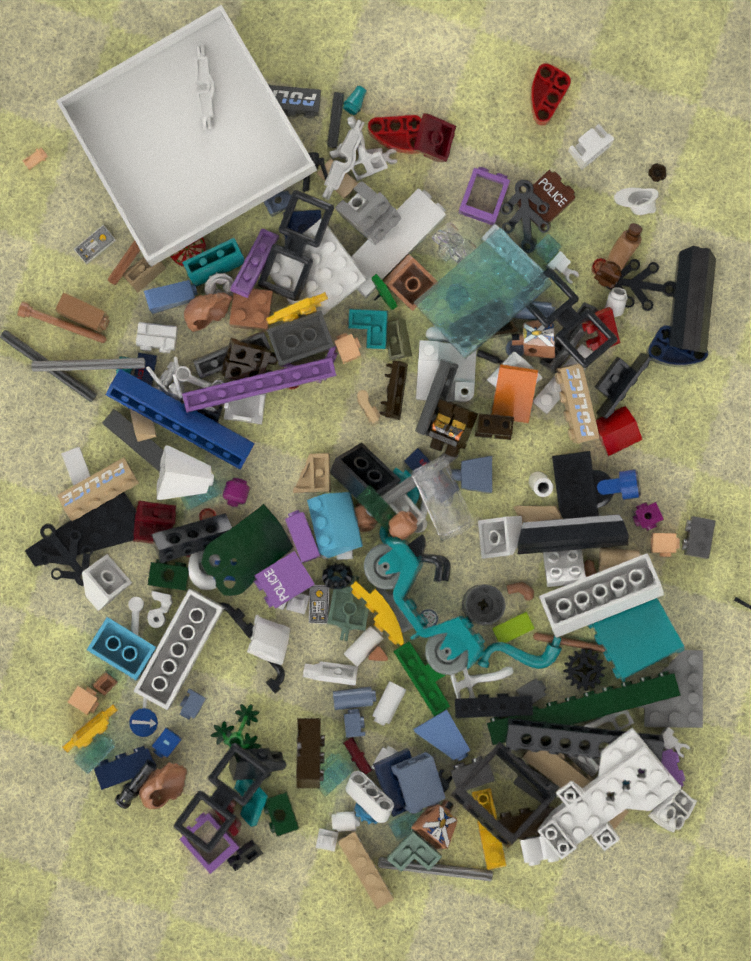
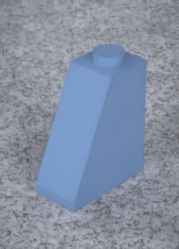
(170, 296)
(444, 735)

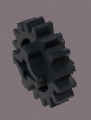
(584, 678)

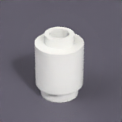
(617, 300)
(345, 821)

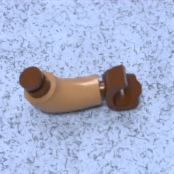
(620, 253)

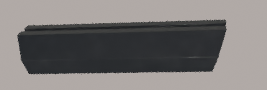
(692, 299)
(572, 534)

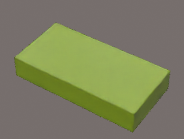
(513, 628)

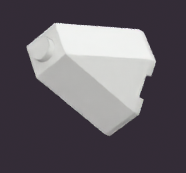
(182, 475)

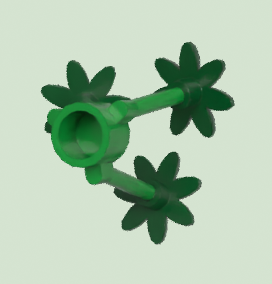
(223, 732)

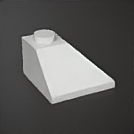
(499, 536)
(104, 582)

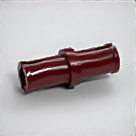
(357, 756)

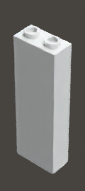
(418, 220)

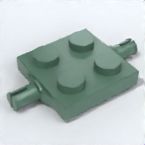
(347, 611)

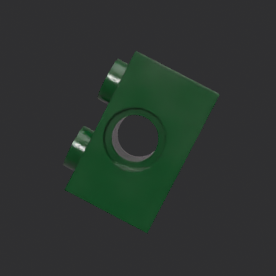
(157, 578)
(282, 802)

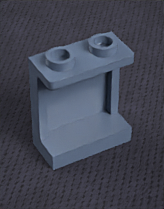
(419, 782)

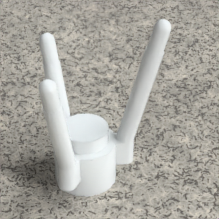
(175, 389)

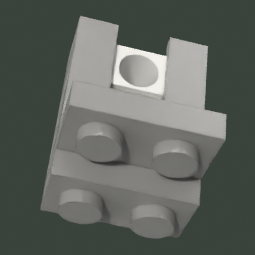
(373, 217)

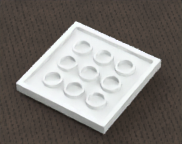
(331, 271)

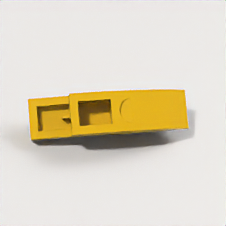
(385, 618)
(491, 845)

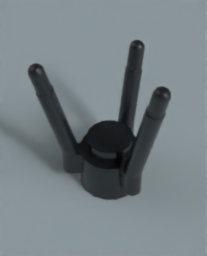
(318, 162)

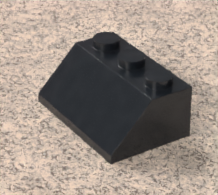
(361, 468)

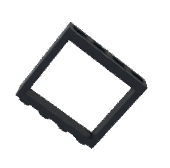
(482, 815)

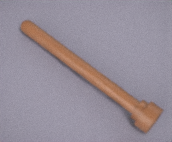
(26, 310)
(570, 642)

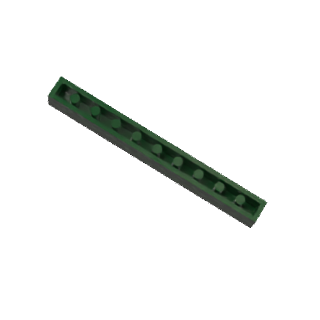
(595, 705)

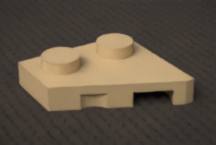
(537, 513)

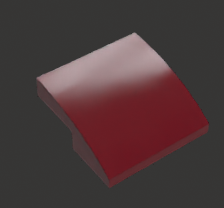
(151, 519)

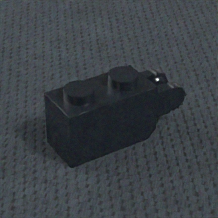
(243, 770)

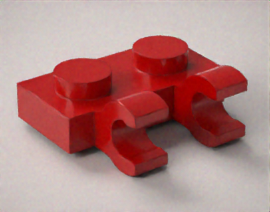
(607, 317)

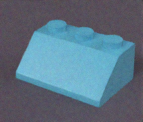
(334, 523)
(121, 648)

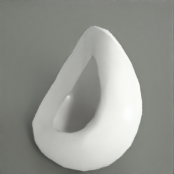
(198, 574)

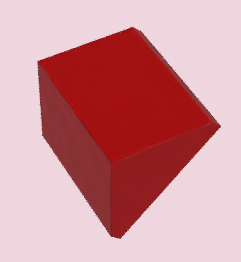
(618, 431)

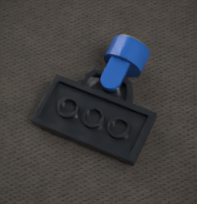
(585, 490)

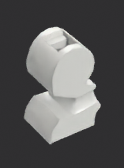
(156, 617)

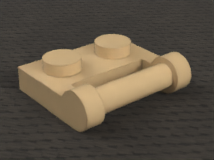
(371, 412)

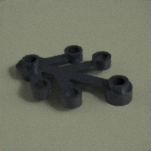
(526, 213)
(637, 284)
(67, 557)

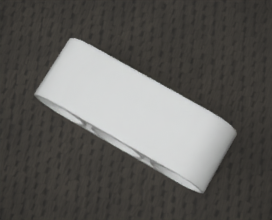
(369, 796)

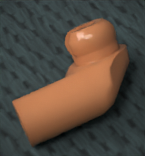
(589, 568)
(522, 588)

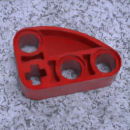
(545, 87)
(399, 139)

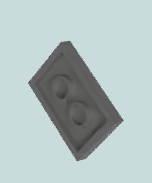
(300, 338)

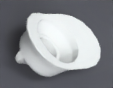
(638, 199)

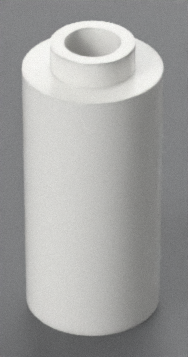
(544, 488)
(364, 645)
(388, 703)

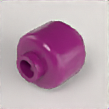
(236, 492)

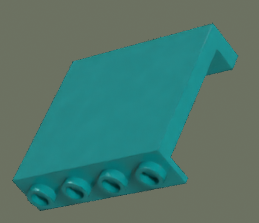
(637, 638)

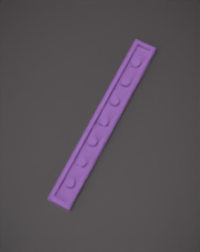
(259, 384)

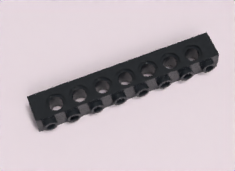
(576, 734)

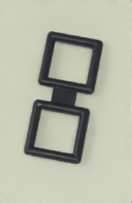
(295, 245)
(570, 319)
(221, 798)

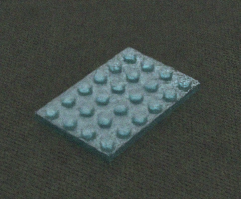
(483, 293)

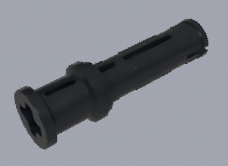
(131, 789)

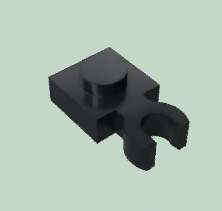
(246, 854)

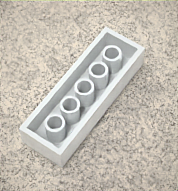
(601, 595)
(179, 649)

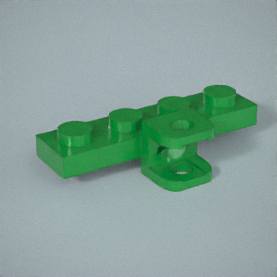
(423, 678)

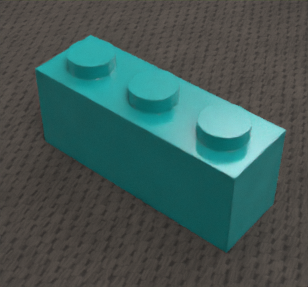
(217, 259)

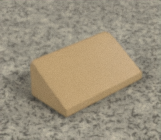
(347, 184)
(142, 274)
(143, 426)

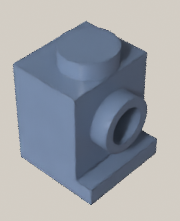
(275, 208)
(192, 704)
(354, 723)

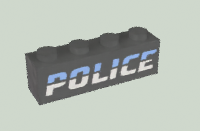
(298, 100)

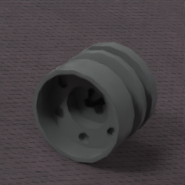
(495, 604)

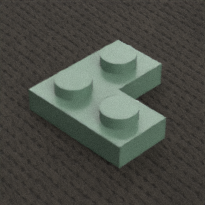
(414, 847)

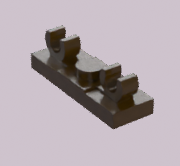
(395, 390)

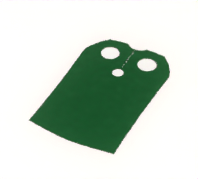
(255, 545)

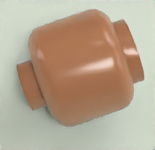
(365, 521)
(403, 525)

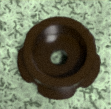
(662, 172)

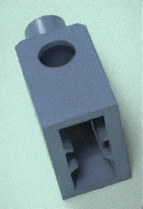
(475, 474)

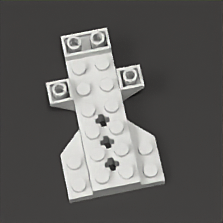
(590, 809)

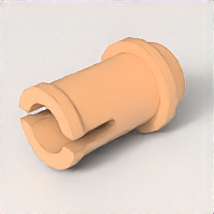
(35, 158)

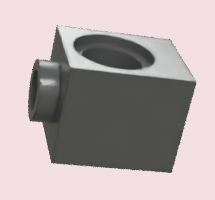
(533, 688)

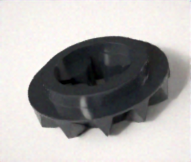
(336, 582)

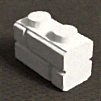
(156, 336)

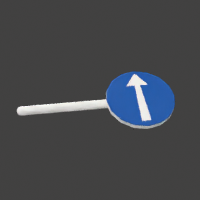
(143, 721)

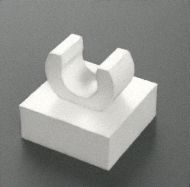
(298, 603)
(326, 839)

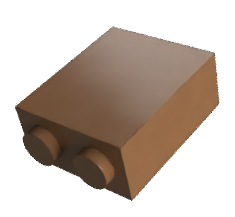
(82, 313)

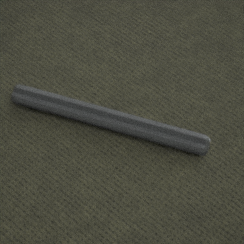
(60, 375)

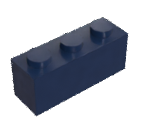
(122, 768)

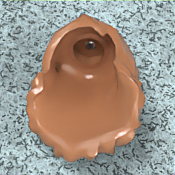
(206, 308)
(163, 783)

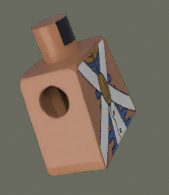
(537, 339)
(436, 825)

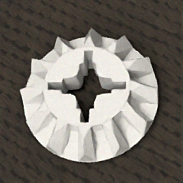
(227, 281)

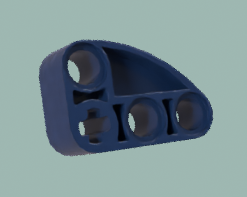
(671, 355)

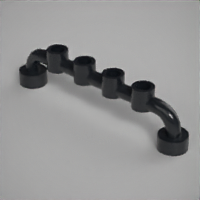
(237, 615)

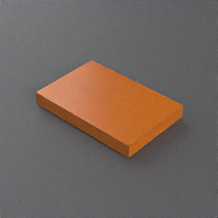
(514, 392)

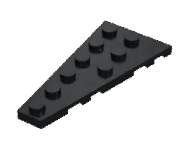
(101, 528)

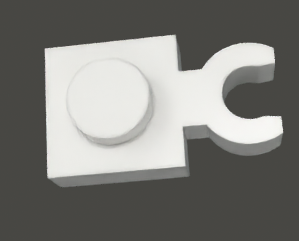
(377, 161)

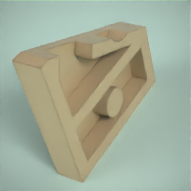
(315, 475)

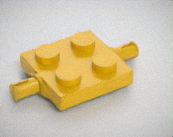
(292, 312)
(97, 724)

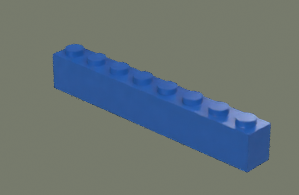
(173, 416)

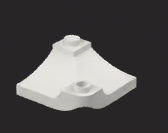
(429, 358)

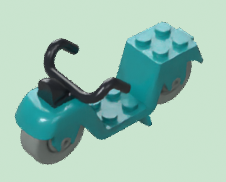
(396, 566)

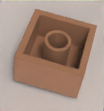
(409, 281)
(251, 311)

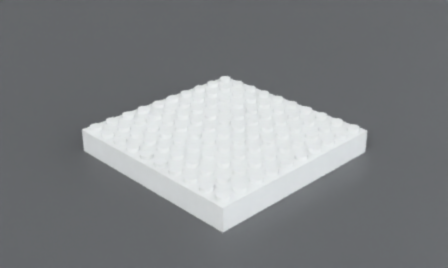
(152, 145)

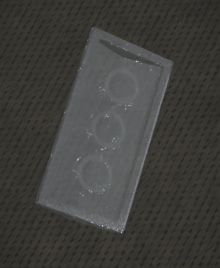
(443, 498)

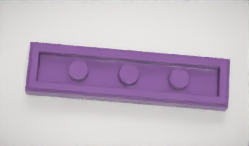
(254, 263)

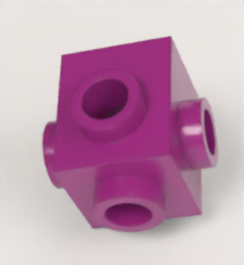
(653, 512)

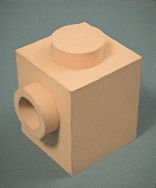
(347, 347)
(664, 543)
(84, 700)

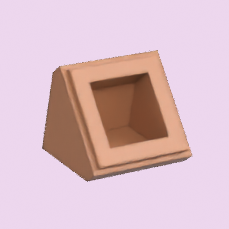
(378, 655)
(104, 683)

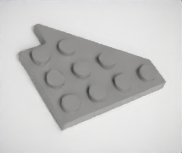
(683, 709)

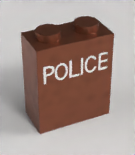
(554, 192)

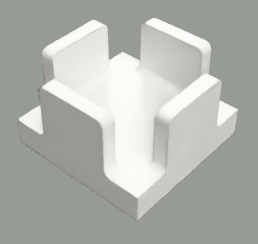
(591, 146)
(246, 410)

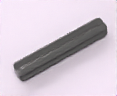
(335, 120)

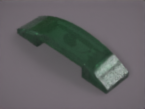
(376, 507)

